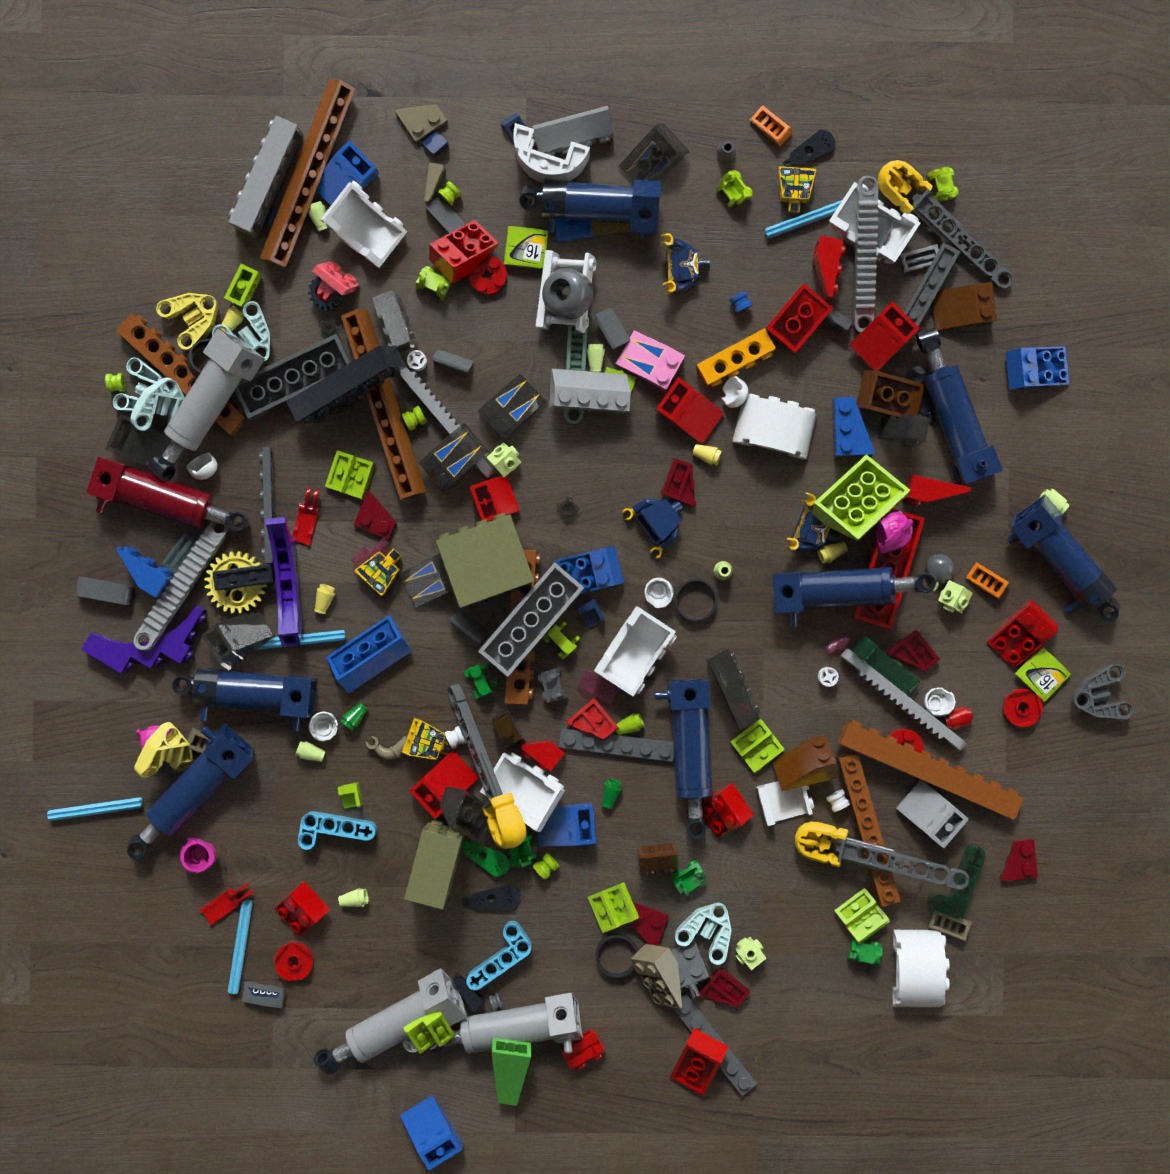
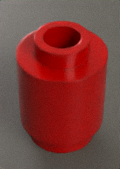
(958, 718)

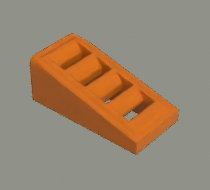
(784, 135)
(1001, 590)

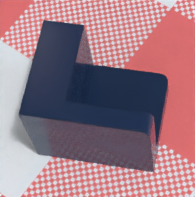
(591, 613)

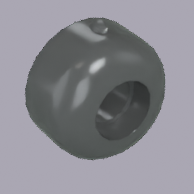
(579, 298)

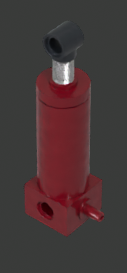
(157, 497)

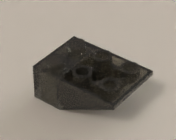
(137, 444)
(237, 638)

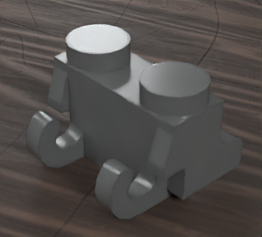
(552, 685)

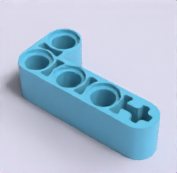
(338, 830)
(496, 959)

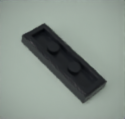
(242, 577)

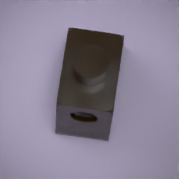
(507, 729)

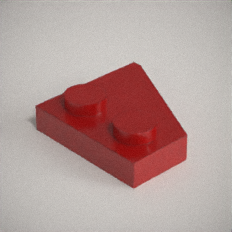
(593, 720)

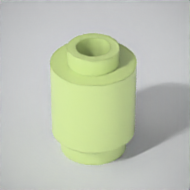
(1058, 500)

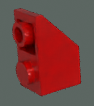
(544, 752)

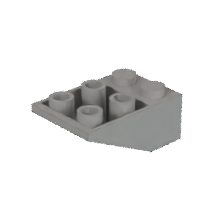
(932, 813)

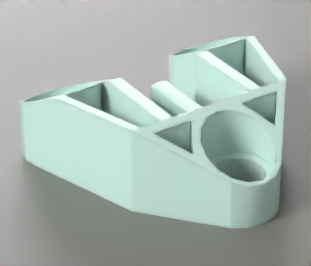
(259, 325)
(145, 373)
(148, 400)
(694, 922)

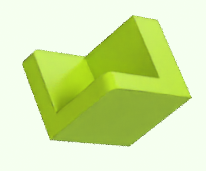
(350, 795)

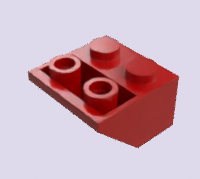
(494, 498)
(725, 810)
(301, 909)

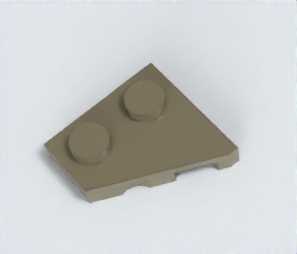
(421, 120)

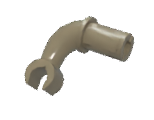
(388, 754)

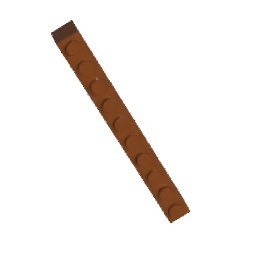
(307, 172)
(386, 411)
(930, 770)

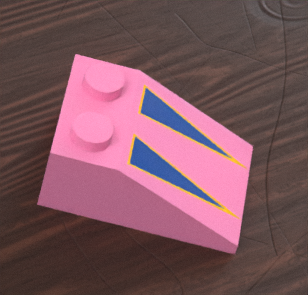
(650, 360)

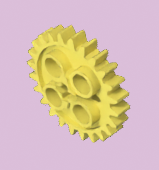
(250, 594)

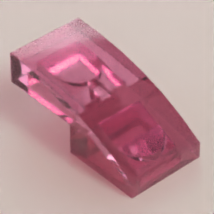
(365, 553)
(598, 686)

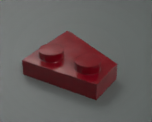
(680, 482)
(374, 517)
(915, 651)
(1021, 861)
(650, 923)
(724, 988)

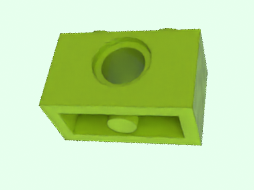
(243, 286)

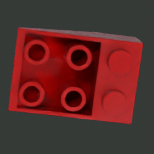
(461, 250)
(826, 264)
(884, 336)
(689, 410)
(1023, 633)
(449, 772)

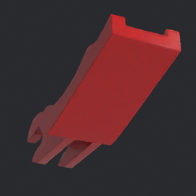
(306, 519)
(223, 904)

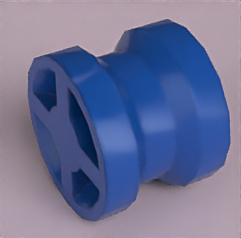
(741, 302)

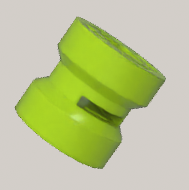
(412, 419)
(544, 867)

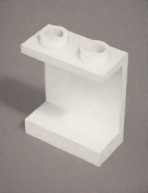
(784, 804)

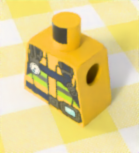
(795, 186)
(380, 571)
(425, 741)

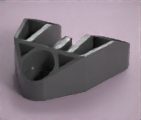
(1097, 679)

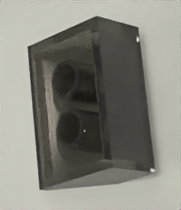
(465, 814)

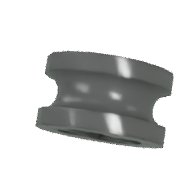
(496, 1002)

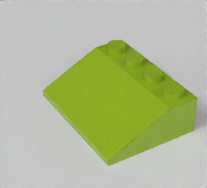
(859, 499)

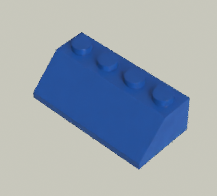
(368, 654)

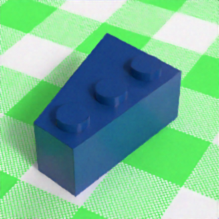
(849, 431)

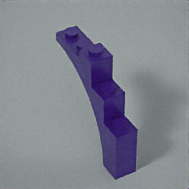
(287, 581)
(121, 654)

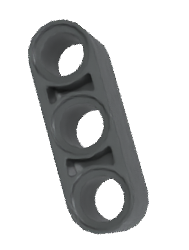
(104, 590)

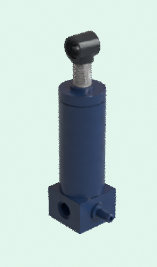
(957, 415)
(842, 589)
(691, 746)
(223, 757)

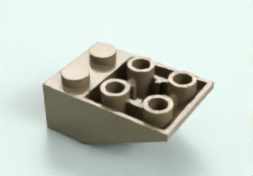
(659, 974)

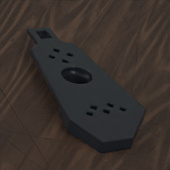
(815, 144)
(917, 371)
(500, 895)

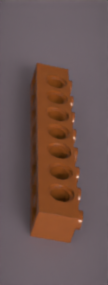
(129, 330)
(512, 694)
(867, 824)

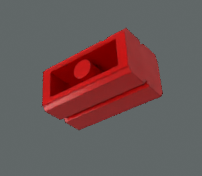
(584, 1050)

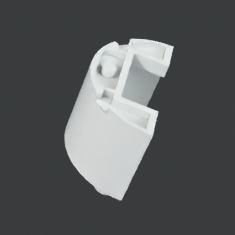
(544, 166)
(363, 224)
(902, 227)
(775, 425)
(635, 651)
(532, 790)
(920, 968)

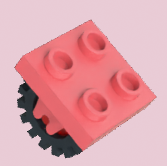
(330, 285)

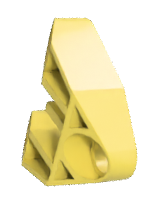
(184, 303)
(162, 747)

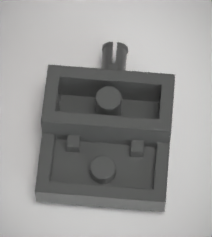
(691, 967)

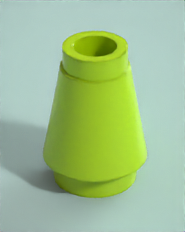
(630, 724)

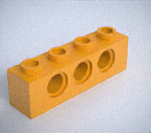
(760, 340)

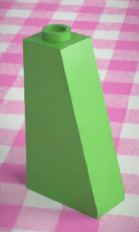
(510, 1067)

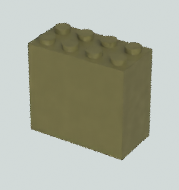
(484, 560)
(434, 864)

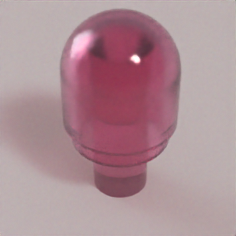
(839, 643)

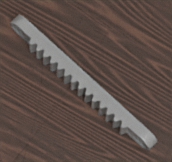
(865, 252)
(438, 411)
(180, 586)
(901, 699)

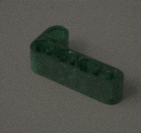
(886, 666)
(953, 897)

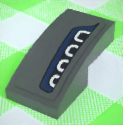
(263, 994)

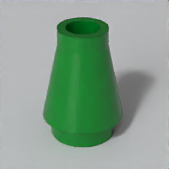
(354, 716)
(610, 792)

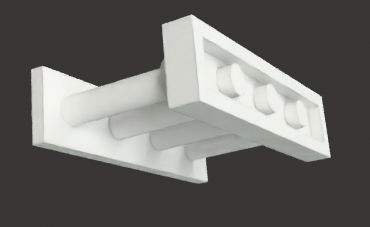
(551, 263)

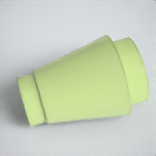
(316, 212)
(595, 356)
(717, 570)
(309, 752)
(355, 898)

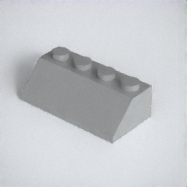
(580, 128)
(589, 391)

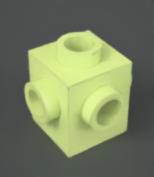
(504, 459)
(955, 597)
(753, 958)

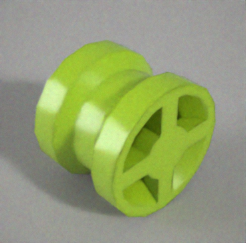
(450, 193)
(115, 382)

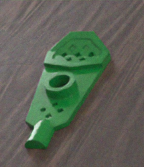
(490, 861)

